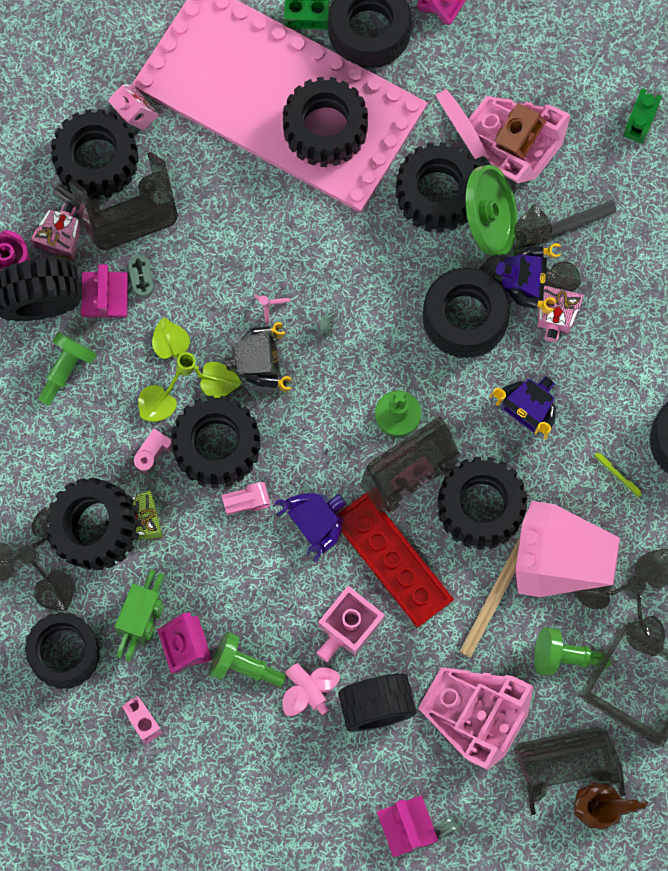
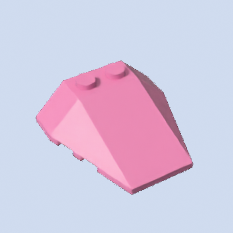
(492, 116)
(563, 553)
(477, 712)

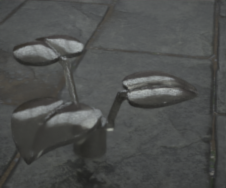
(532, 228)
(649, 568)
(54, 590)

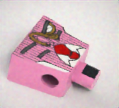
(130, 104)
(58, 232)
(564, 312)

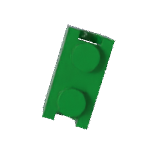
(642, 116)

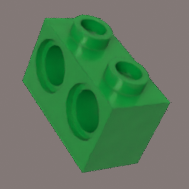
(306, 17)

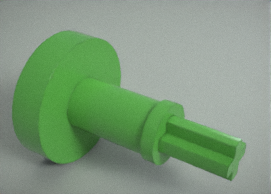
(64, 365)
(397, 414)
(551, 652)
(227, 657)

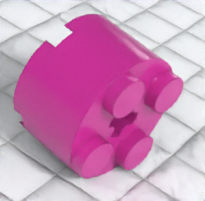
(12, 245)

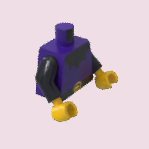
(525, 276)
(529, 404)

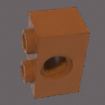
(521, 142)

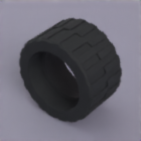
(45, 628)
(377, 702)

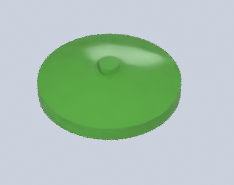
(491, 210)

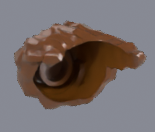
(602, 807)

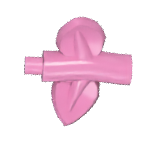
(308, 689)

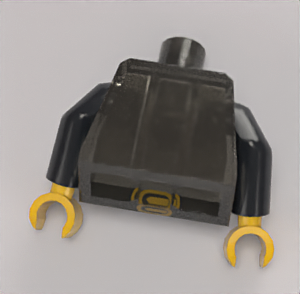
(258, 357)

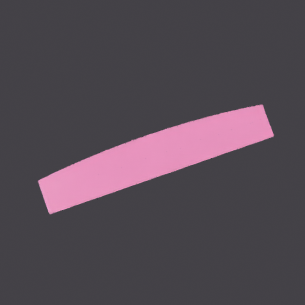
(461, 123)

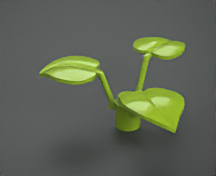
(174, 341)

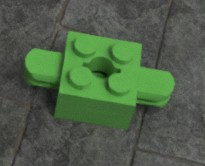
(139, 614)

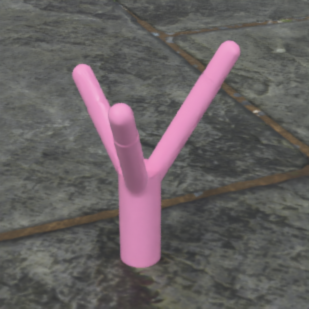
(266, 303)

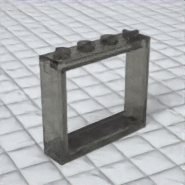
(587, 696)

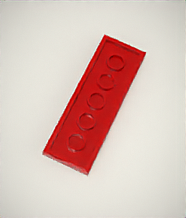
(394, 561)

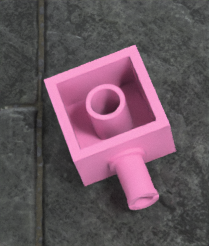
(348, 624)

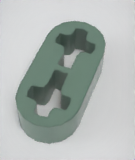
(135, 277)

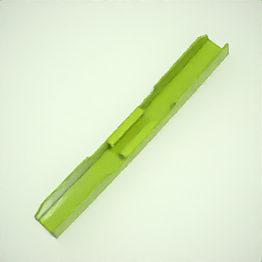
(628, 484)

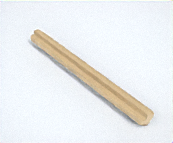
(491, 603)

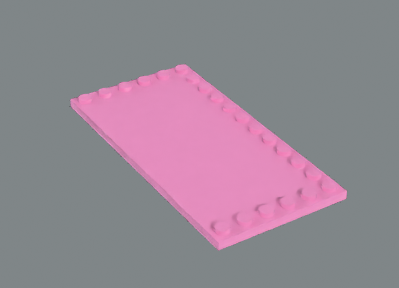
(234, 76)

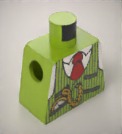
(148, 517)

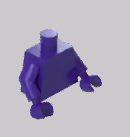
(316, 519)

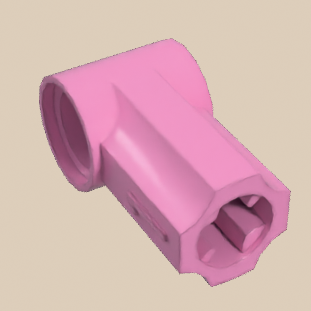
(251, 498)

